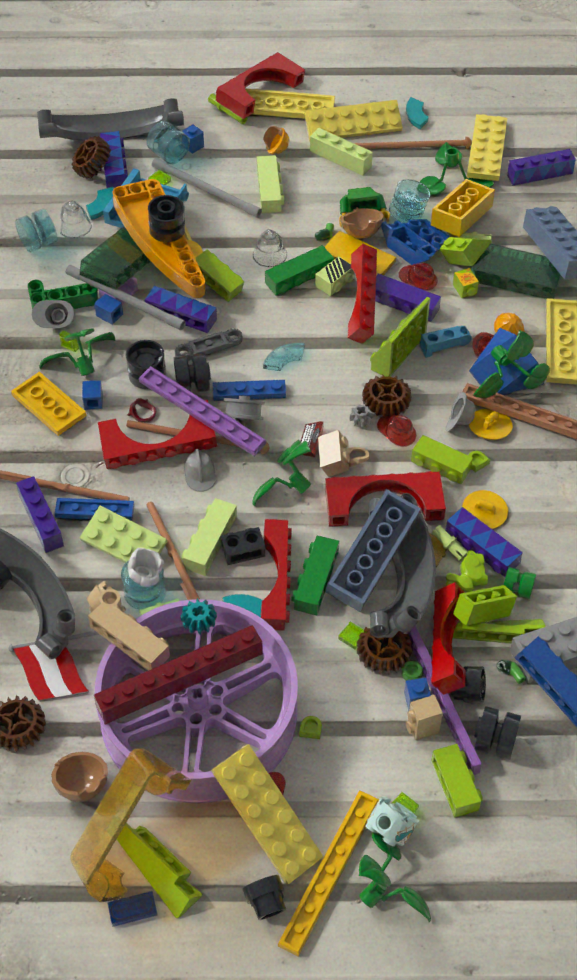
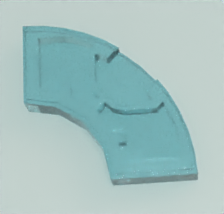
(284, 355)

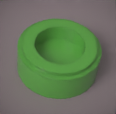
(412, 670)

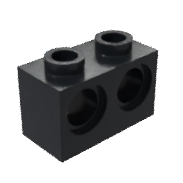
(243, 548)

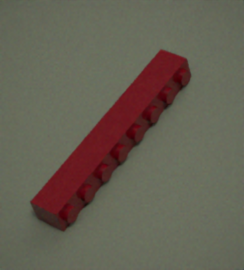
(178, 674)

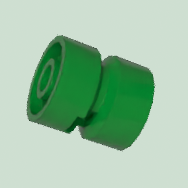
(526, 581)

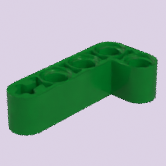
(77, 295)

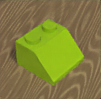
(464, 250)

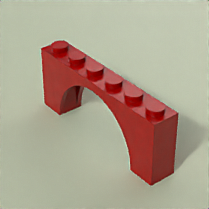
(274, 68)
(122, 451)
(346, 491)

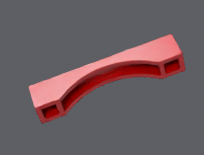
(363, 315)
(276, 543)
(446, 671)

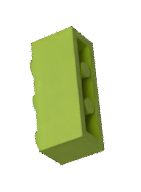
(219, 276)
(441, 458)
(485, 605)
(456, 780)

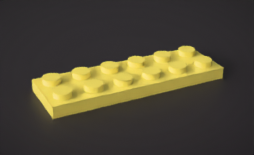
(288, 103)
(355, 119)
(487, 147)
(561, 340)
(267, 814)

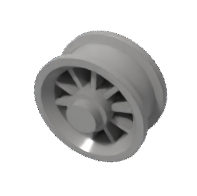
(244, 409)

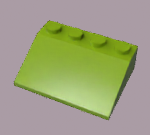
(401, 341)

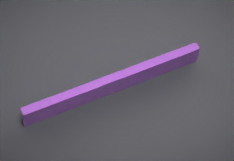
(202, 411)
(445, 703)

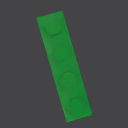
(297, 270)
(316, 575)

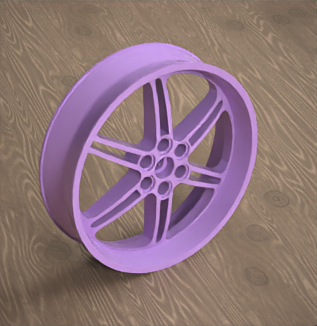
(199, 701)

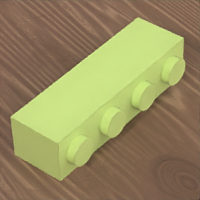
(341, 151)
(269, 185)
(207, 540)

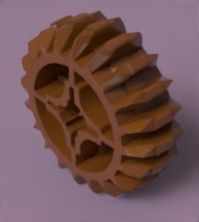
(91, 157)
(387, 401)
(389, 657)
(24, 731)

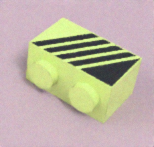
(334, 276)

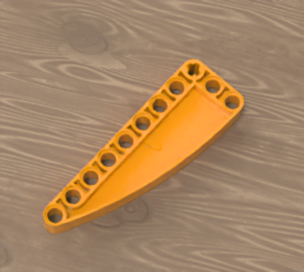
(171, 258)

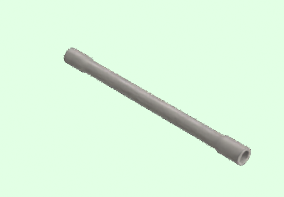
(247, 207)
(168, 318)

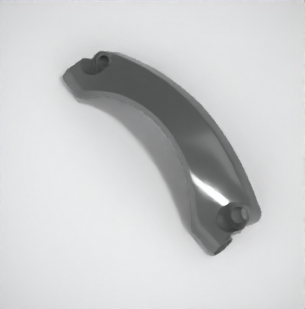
(128, 123)
(415, 578)
(44, 590)

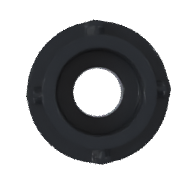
(474, 685)
(266, 896)

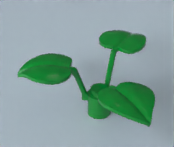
(448, 157)
(519, 348)
(84, 363)
(297, 479)
(376, 889)

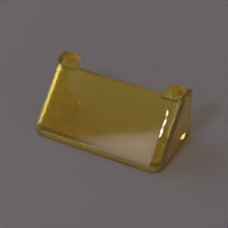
(138, 773)

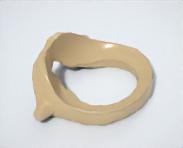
(357, 460)

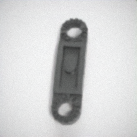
(210, 343)

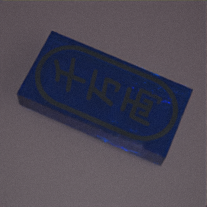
(132, 908)

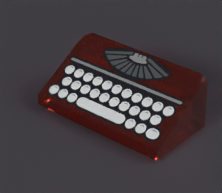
(311, 434)

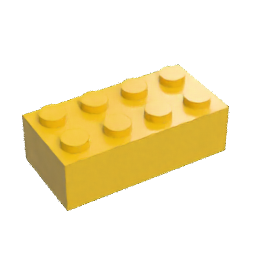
(462, 207)

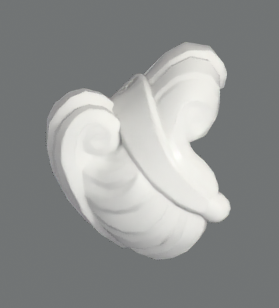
(145, 567)

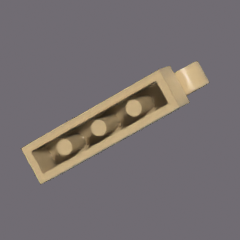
(126, 633)

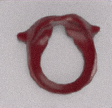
(142, 403)

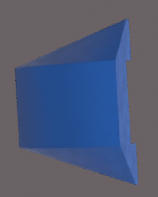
(413, 240)
(512, 376)

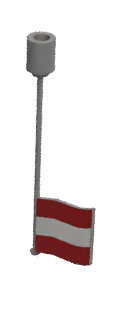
(47, 676)

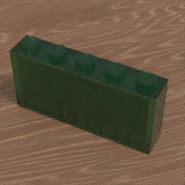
(114, 260)
(517, 271)

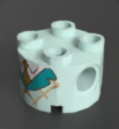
(392, 822)

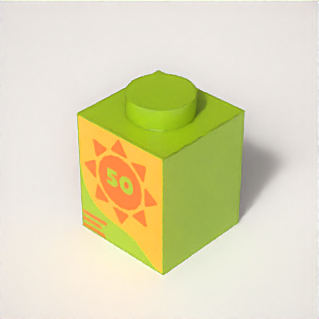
(465, 283)

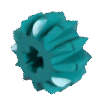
(198, 616)

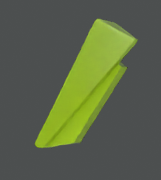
(497, 630)
(160, 869)

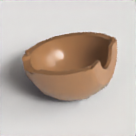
(362, 222)
(79, 776)

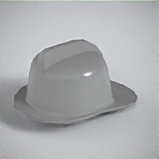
(52, 314)
(462, 412)
(199, 471)

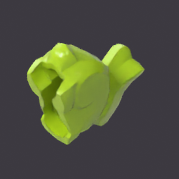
(472, 573)

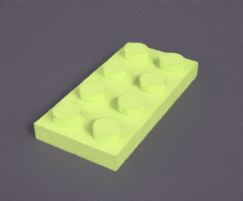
(119, 535)

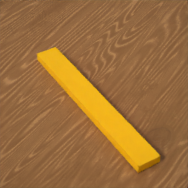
(327, 874)

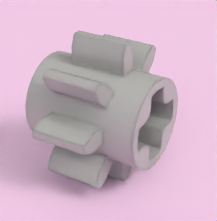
(361, 416)

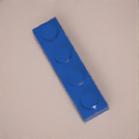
(254, 389)
(86, 508)

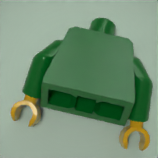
(363, 199)

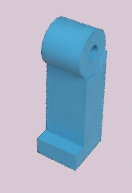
(444, 339)

